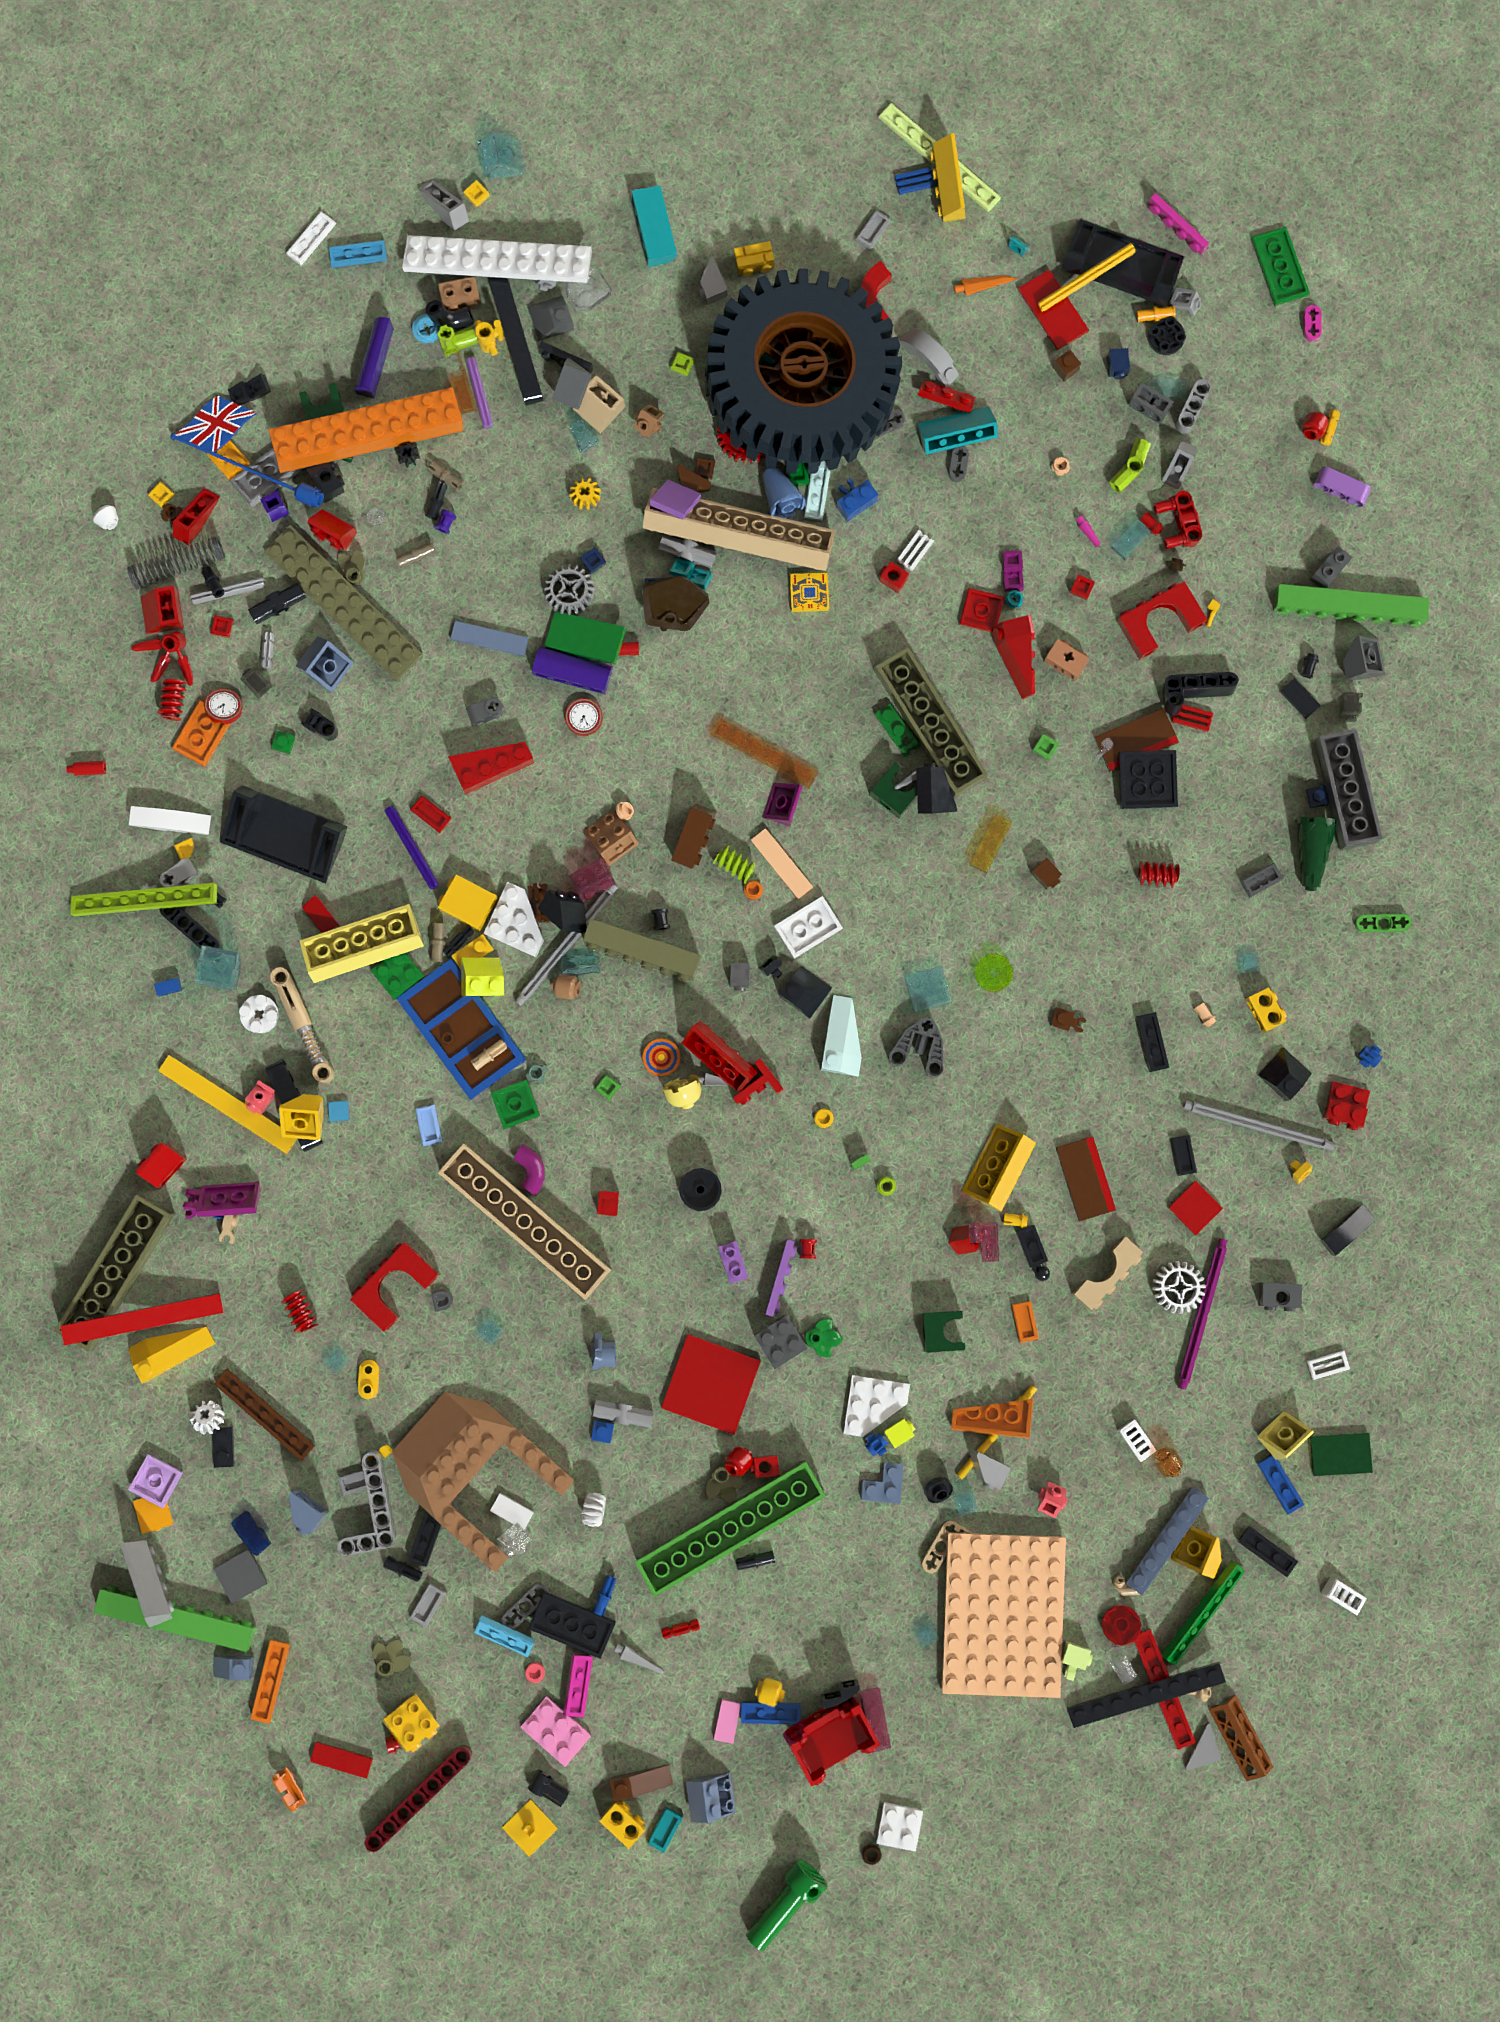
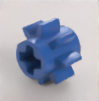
(1370, 1056)
(876, 1444)

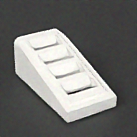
(1128, 1426)
(1332, 1590)

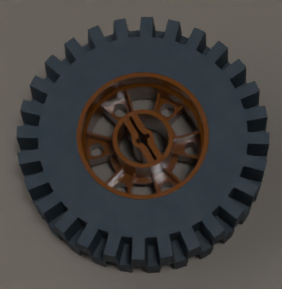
(820, 321)

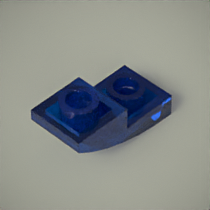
(250, 1533)

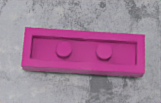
(577, 1685)

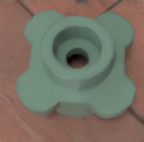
(532, 1076)

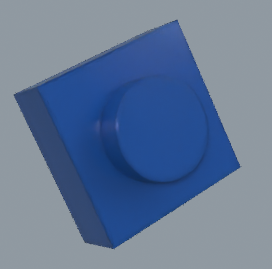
(602, 1431)

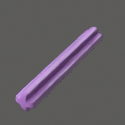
(479, 392)

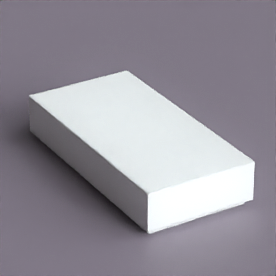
(511, 1511)

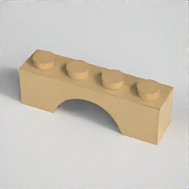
(1125, 1255)

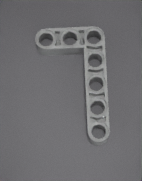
(376, 1509)

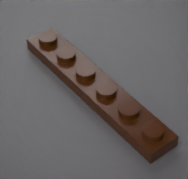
(264, 1414)

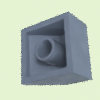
(324, 663)
(306, 1512)

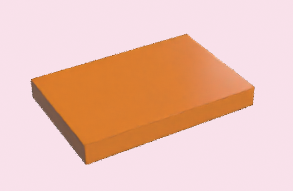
(199, 736)

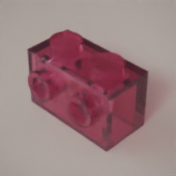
(592, 879)

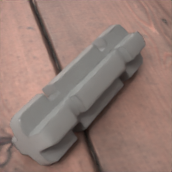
(267, 650)

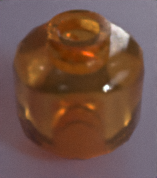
(1168, 1462)

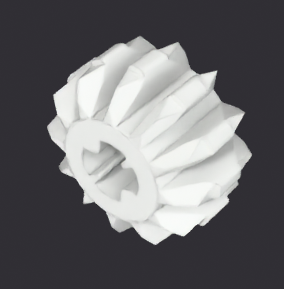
(199, 1417)
(593, 1509)

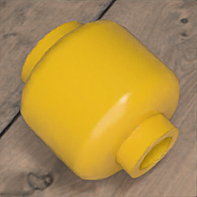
(770, 1692)

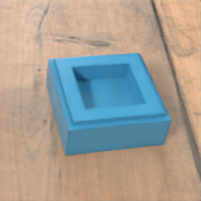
(338, 1111)

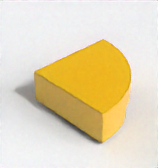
(185, 848)

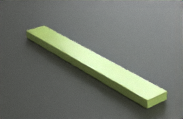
(924, 143)

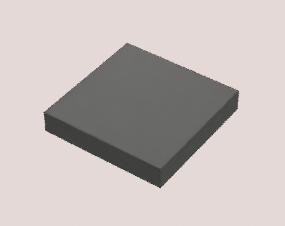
(240, 1576)

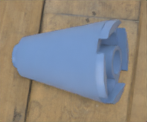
(781, 494)

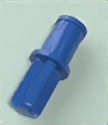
(604, 1595)

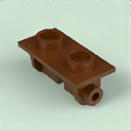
(536, 895)

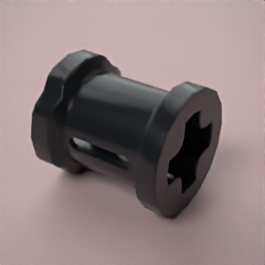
(660, 919)

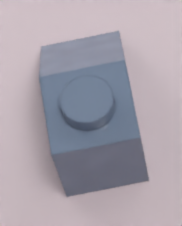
(234, 1667)

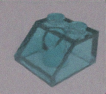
(500, 156)
(218, 968)

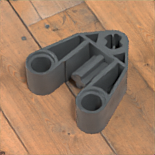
(935, 1053)

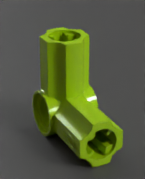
(453, 342)

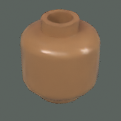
(566, 986)

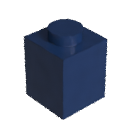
(1118, 363)

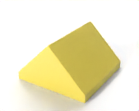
(1284, 1435)

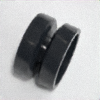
(692, 1181)

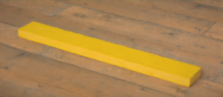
(225, 1103)

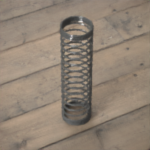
(132, 571)

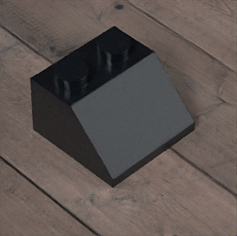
(564, 910)

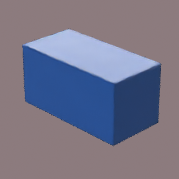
(168, 987)

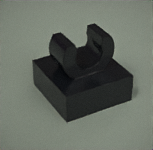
(771, 967)

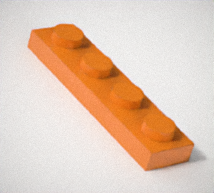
(270, 1681)

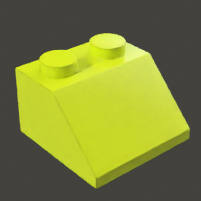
(481, 977)

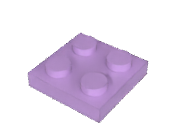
(155, 1481)

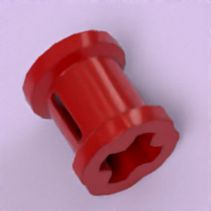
(808, 1248)

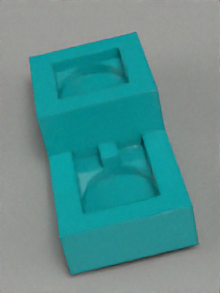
(687, 569)

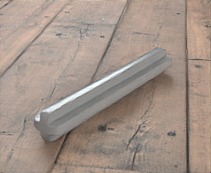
(231, 589)

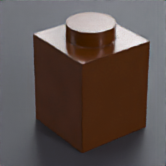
(1066, 365)
(1047, 874)

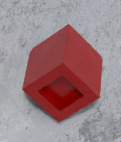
(608, 1203)
(960, 1240)

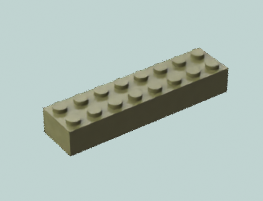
(930, 721)
(118, 1264)

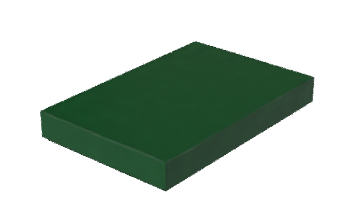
(1341, 1454)

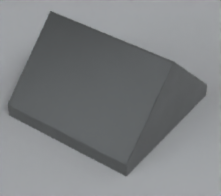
(571, 384)

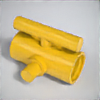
(486, 335)

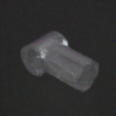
(1120, 1664)

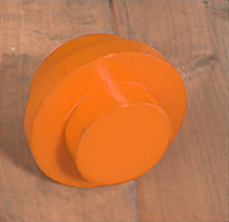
(753, 890)

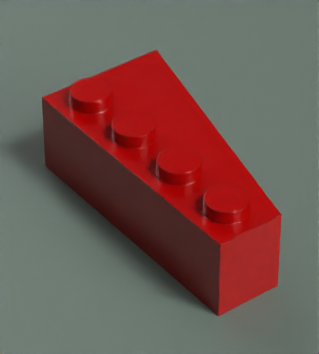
(489, 765)

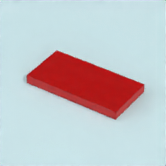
(1059, 321)

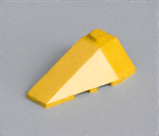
(161, 1353)

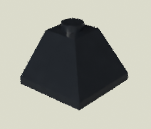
(805, 992)
(1285, 1075)

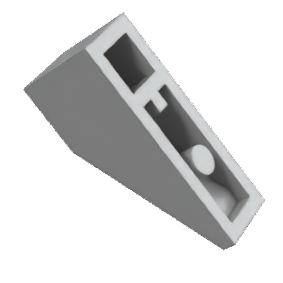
(445, 204)

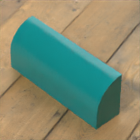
(653, 225)
(957, 430)

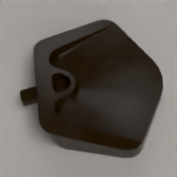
(673, 603)

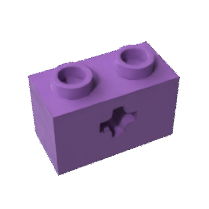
(733, 1262)

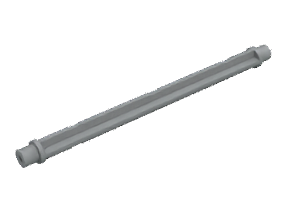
(563, 947)
(1259, 1125)

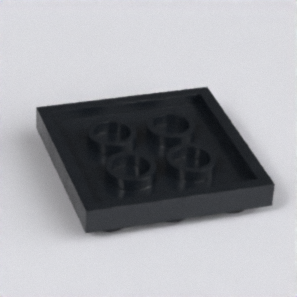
(1148, 779)

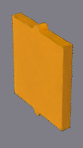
(152, 1516)

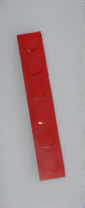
(1171, 1708)

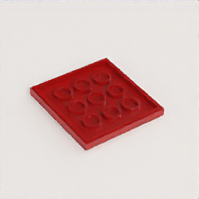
(711, 1384)

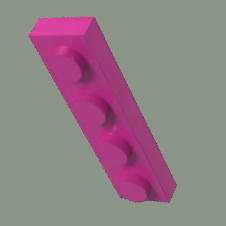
(1183, 229)

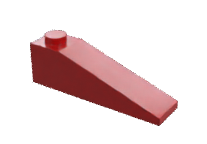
(1014, 644)

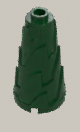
(1314, 840)

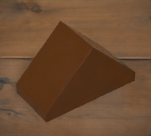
(692, 480)

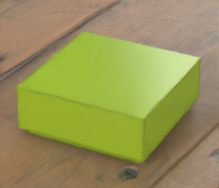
(682, 363)

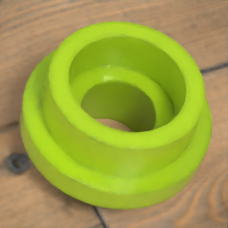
(881, 1181)

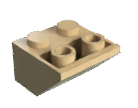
(600, 405)

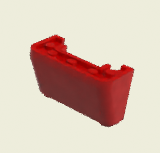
(829, 1738)

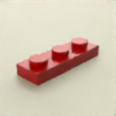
(946, 396)

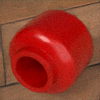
(1315, 425)
(738, 1461)

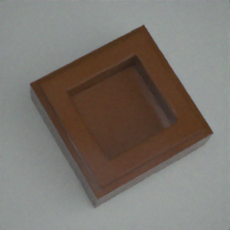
(704, 467)

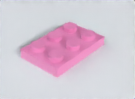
(555, 1732)

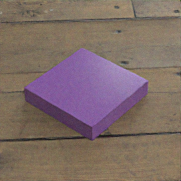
(675, 499)

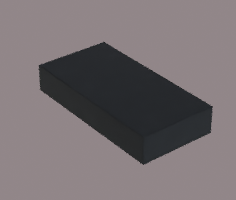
(1300, 698)
(1183, 1155)

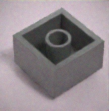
(780, 1342)

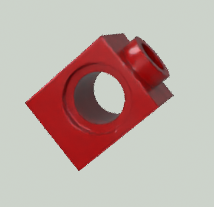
(895, 585)
(772, 1460)

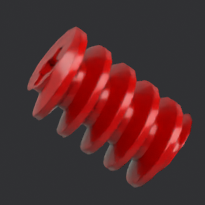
(171, 699)
(1158, 874)
(299, 1311)

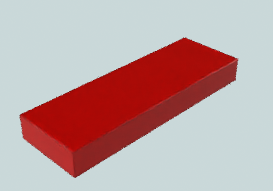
(341, 1759)

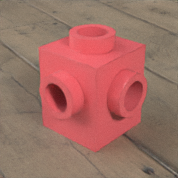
(1054, 1496)

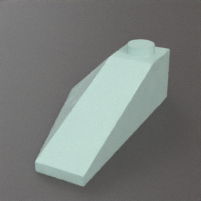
(842, 1042)

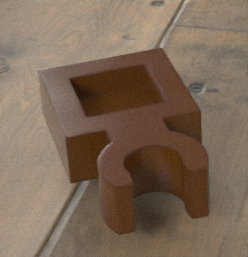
(1064, 1020)

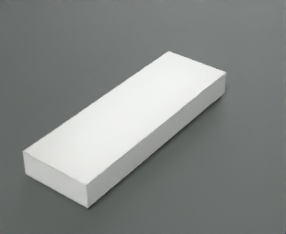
(311, 238)

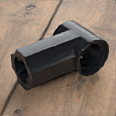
(545, 1787)

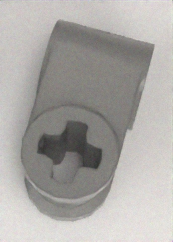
(179, 873)

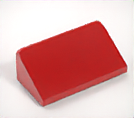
(320, 915)

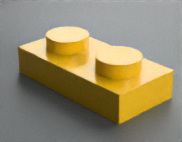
(476, 949)

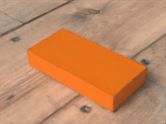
(1025, 1321)

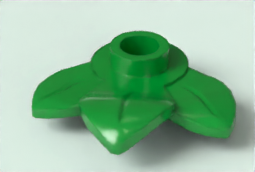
(826, 1337)

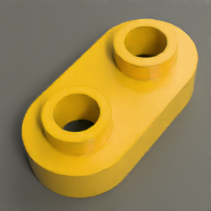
(368, 1379)

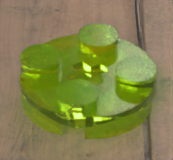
(1002, 966)

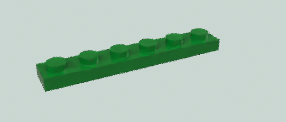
(1202, 1614)

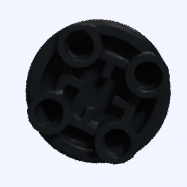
(1166, 336)

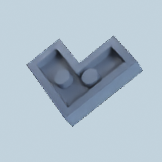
(888, 1489)

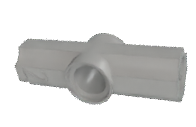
(687, 550)
(623, 1413)

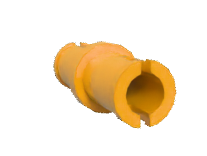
(1155, 314)

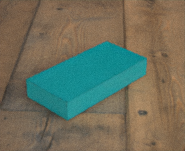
(665, 1829)

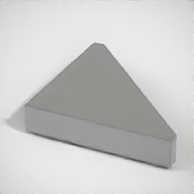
(1204, 1750)

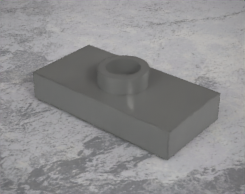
(1261, 880)

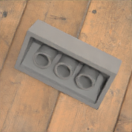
(147, 1582)

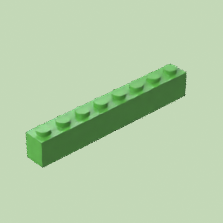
(1351, 604)
(185, 1620)

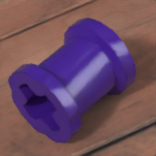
(445, 521)

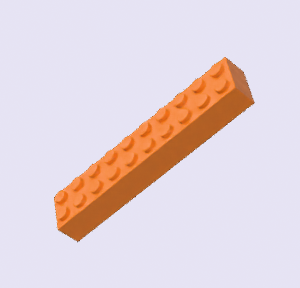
(366, 430)

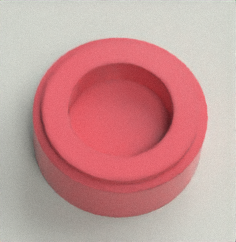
(535, 1672)

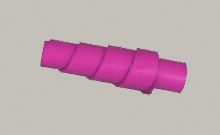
(1088, 531)

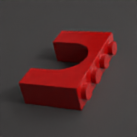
(1177, 599)
(368, 1296)

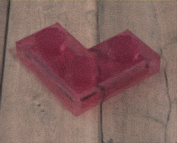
(988, 1236)

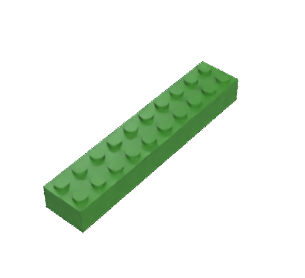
(729, 1528)

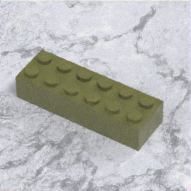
(642, 950)

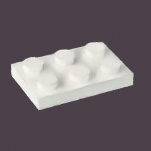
(808, 927)

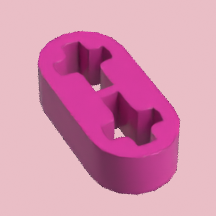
(1308, 323)

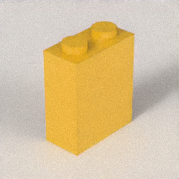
(467, 902)

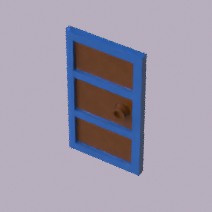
(459, 1029)

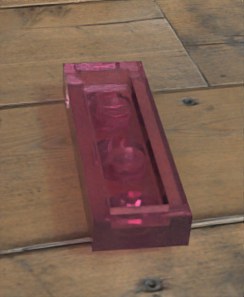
(874, 1711)

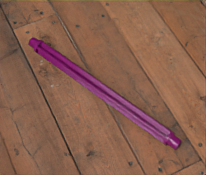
(1202, 1314)

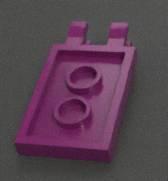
(222, 1200)

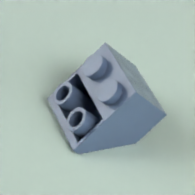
(710, 1797)

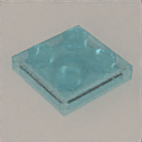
(928, 989)

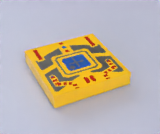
(809, 592)

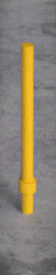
(991, 1438)

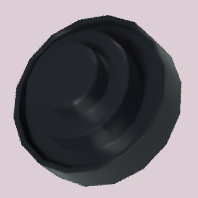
(938, 1489)

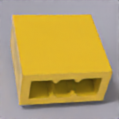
(411, 1723)

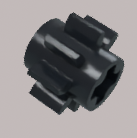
(404, 458)

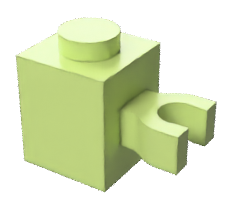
(1075, 1657)

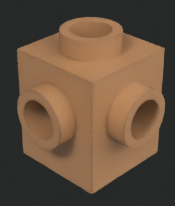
(648, 420)

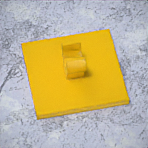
(529, 1828)

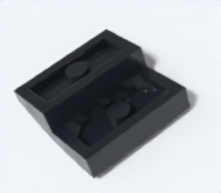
(847, 1690)

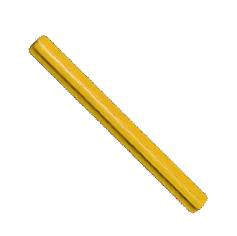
(1086, 277)

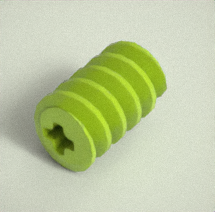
(735, 863)

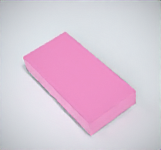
(727, 1721)

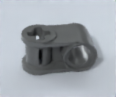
(483, 711)

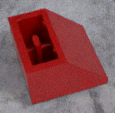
(331, 529)
(162, 610)
(160, 1164)

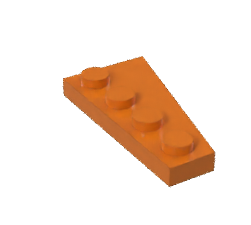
(1001, 1419)

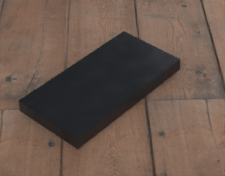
(571, 1624)

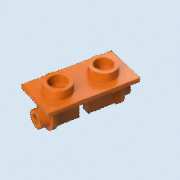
(294, 1796)

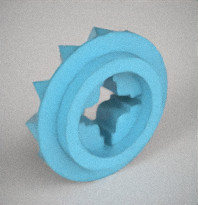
(418, 327)

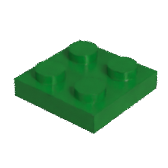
(397, 974)
(515, 1104)

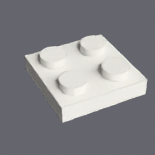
(899, 1826)

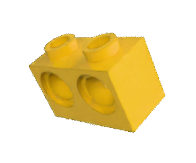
(1261, 1012)
(618, 1827)

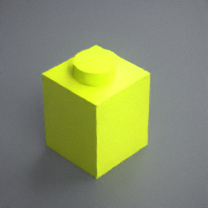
(900, 1432)

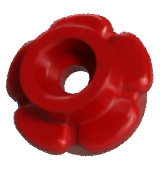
(392, 1744)

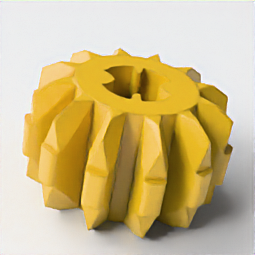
(578, 498)

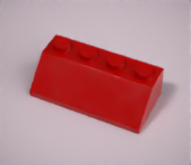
(719, 1056)

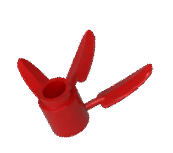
(171, 642)

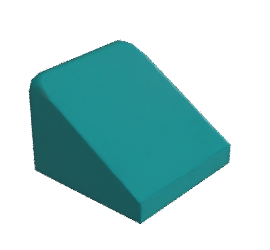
(1018, 245)

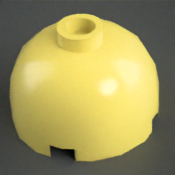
(683, 1092)

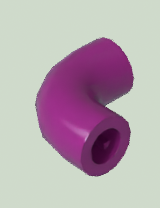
(534, 1169)

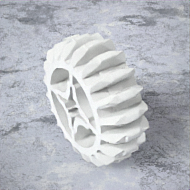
(1178, 1278)

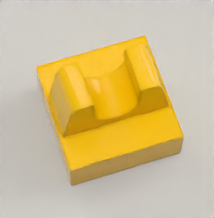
(1300, 1171)

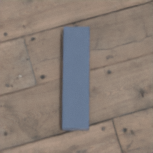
(489, 638)

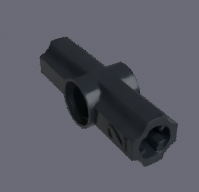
(276, 603)

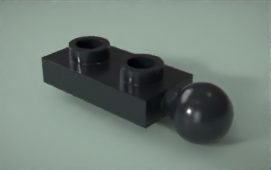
(1034, 1251)

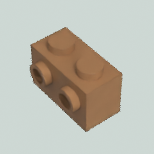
(460, 294)

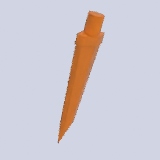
(975, 285)

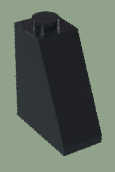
(934, 790)

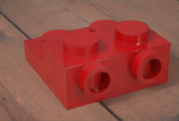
(1346, 1106)

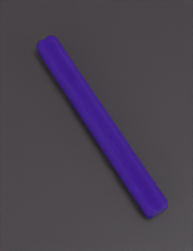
(411, 847)

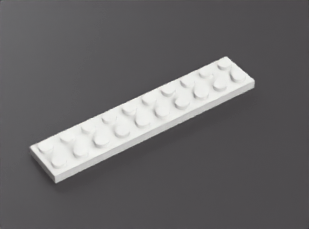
(497, 259)

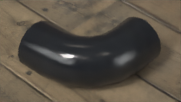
(441, 316)

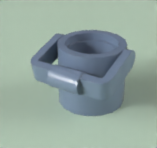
(602, 1353)

